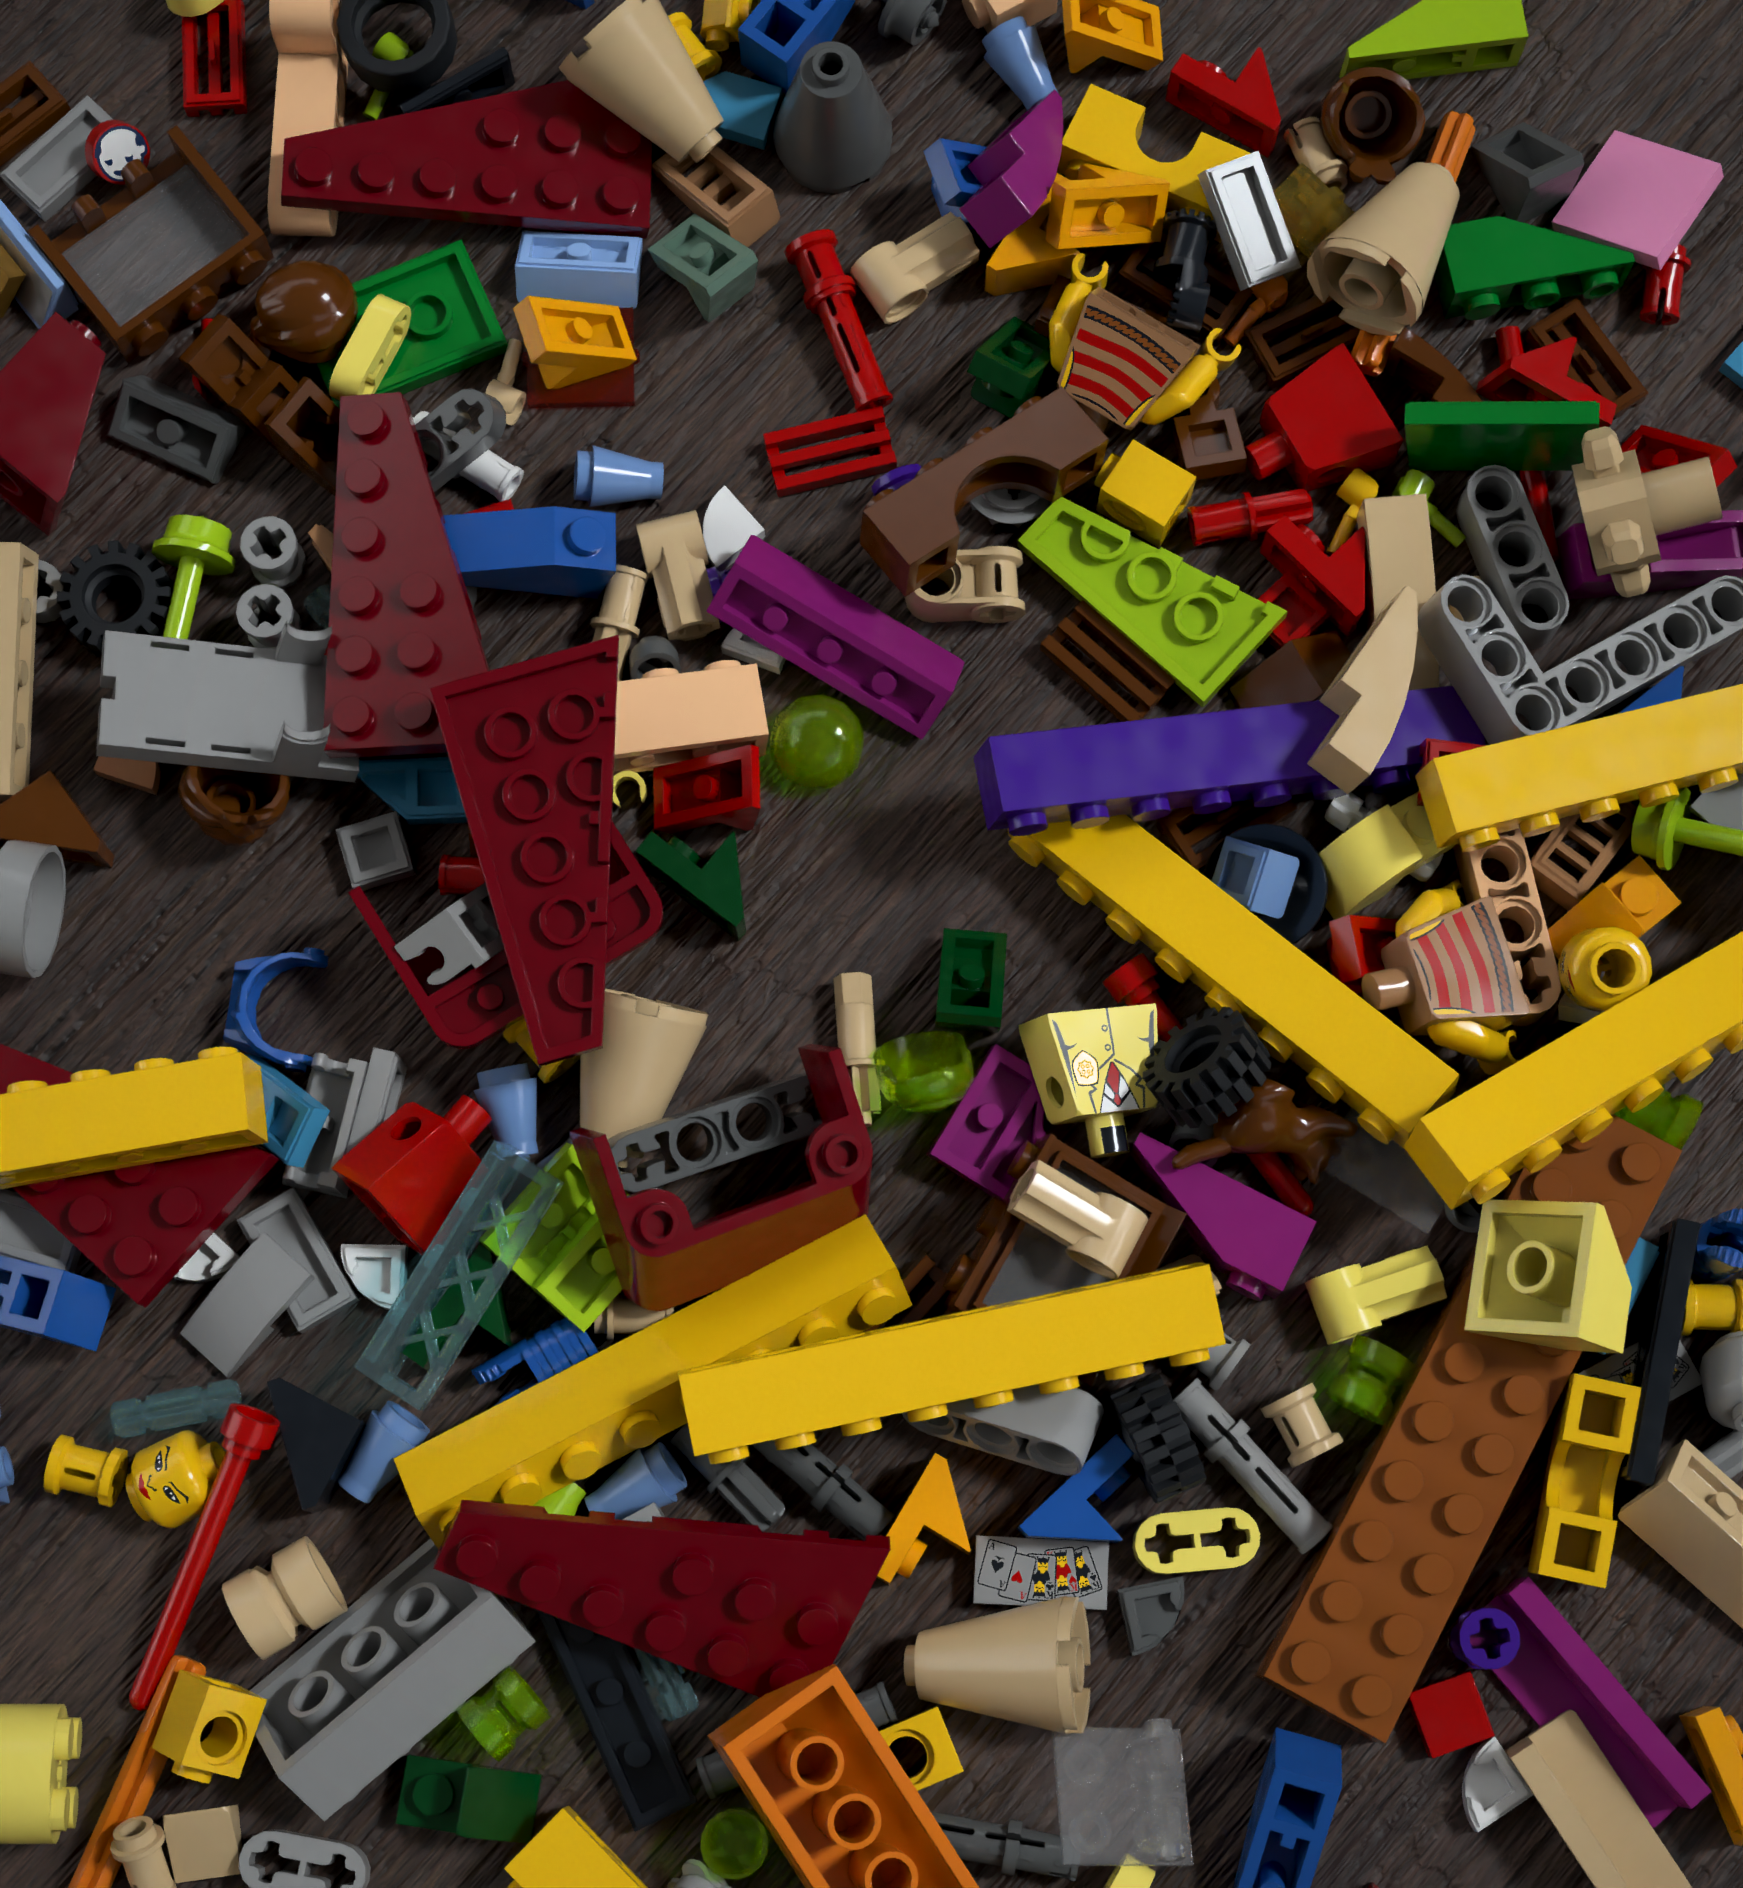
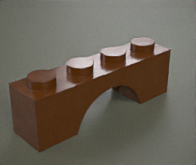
(1040, 450)

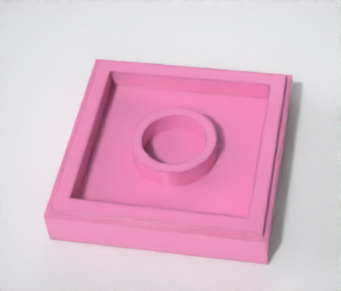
(1639, 198)

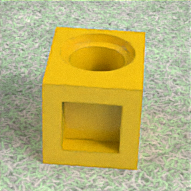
(1143, 492)
(190, 1707)
(932, 1733)

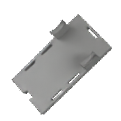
(219, 704)

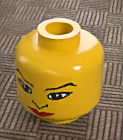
(1625, 967)
(173, 1478)

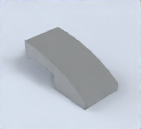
(246, 1304)

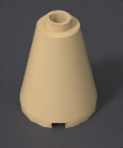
(647, 80)
(1388, 251)
(639, 1065)
(1009, 1665)

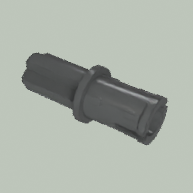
(735, 1484)

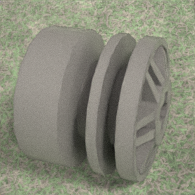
(30, 906)

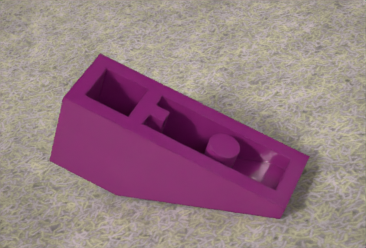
(1233, 1224)

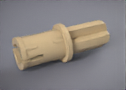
(620, 610)

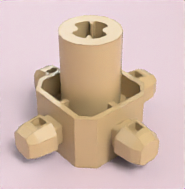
(1630, 508)

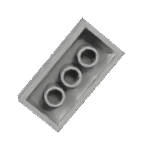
(382, 1679)

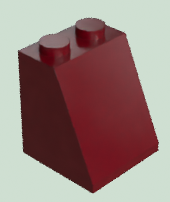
(44, 416)

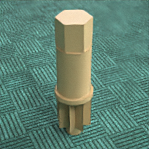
(858, 1038)

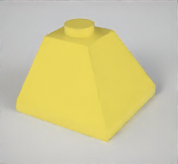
(1549, 1276)

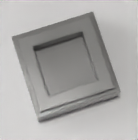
(375, 851)

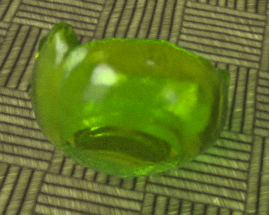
(816, 742)
(924, 1070)

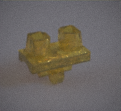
(1310, 208)

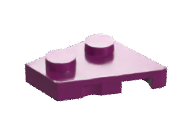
(991, 1123)

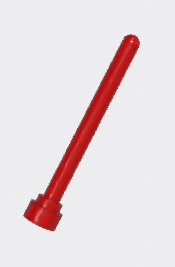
(1137, 986)
(245, 1436)

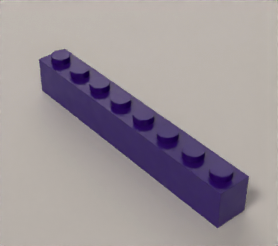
(1192, 762)

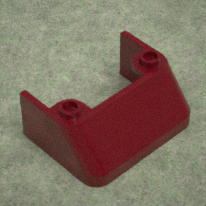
(485, 999)
(671, 1261)

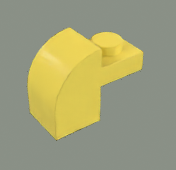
(1377, 855)

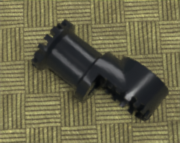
(1185, 268)

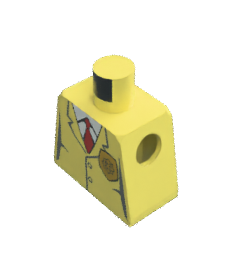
(1093, 1069)

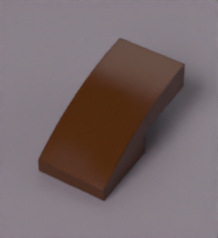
(1427, 370)
(238, 373)

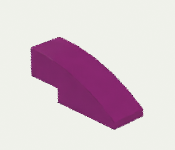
(1016, 171)
(1687, 558)

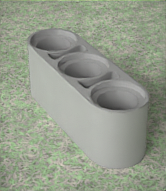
(1518, 530)
(1032, 1429)

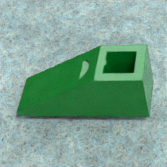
(1513, 263)

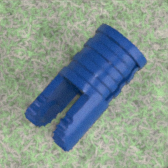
(1720, 1261)
(545, 1353)

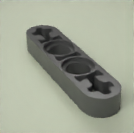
(723, 1138)

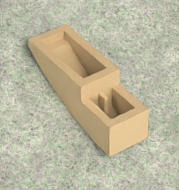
(1397, 556)
(1369, 695)

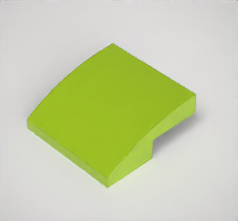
(567, 1252)

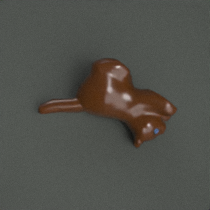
(1273, 1125)

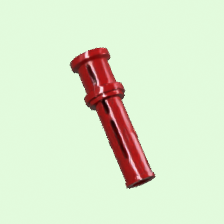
(831, 296)

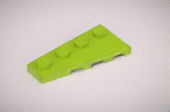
(1171, 611)

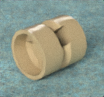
(278, 1601)

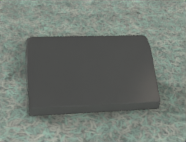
(175, 427)

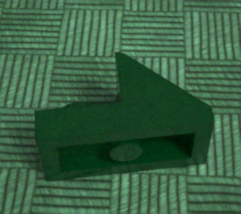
(1011, 367)
(710, 890)
(971, 981)
(451, 1308)
(469, 1799)

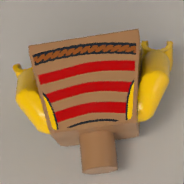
(1124, 360)
(1452, 977)

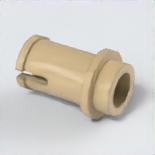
(1315, 152)
(626, 1318)
(139, 1848)

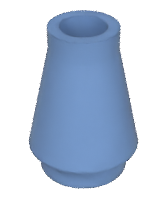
(1019, 60)
(614, 477)
(511, 1102)
(383, 1438)
(642, 1479)

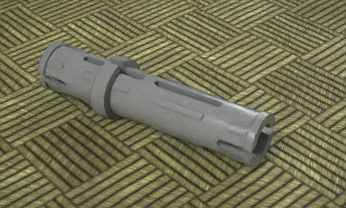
(1250, 1466)

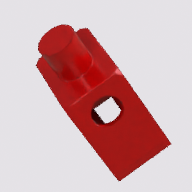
(1324, 426)
(415, 1168)

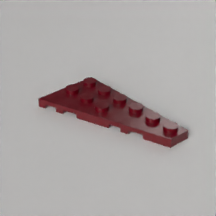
(499, 159)
(394, 590)
(538, 796)
(140, 1218)
(685, 1590)

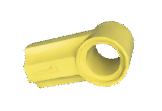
(1359, 1298)

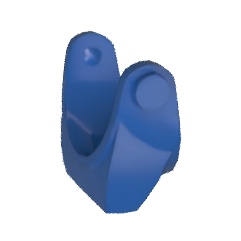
(247, 984)

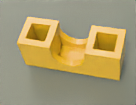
(1107, 136)
(1577, 1497)

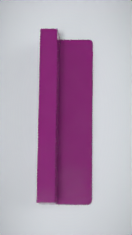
(836, 637)
(1562, 1673)

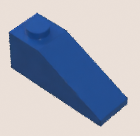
(783, 31)
(536, 549)
(53, 1303)
(1290, 1812)

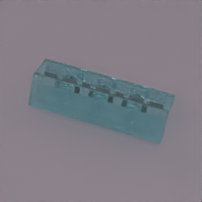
(445, 1258)

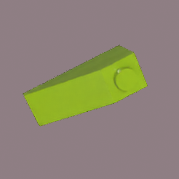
(1444, 39)

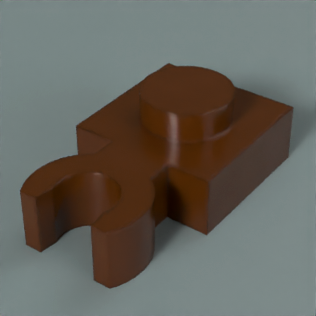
(1209, 438)

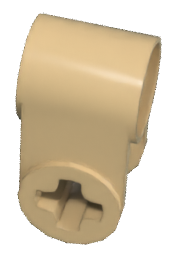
(973, 589)

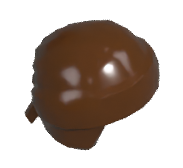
(1372, 122)
(304, 312)
(233, 803)

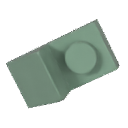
(708, 263)

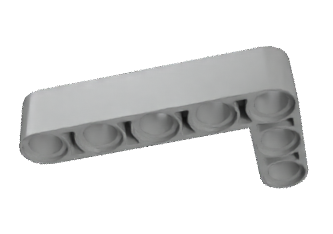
(1591, 674)

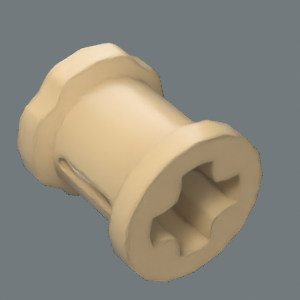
(1302, 1425)

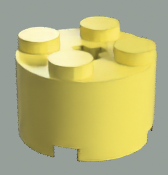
(33, 1772)

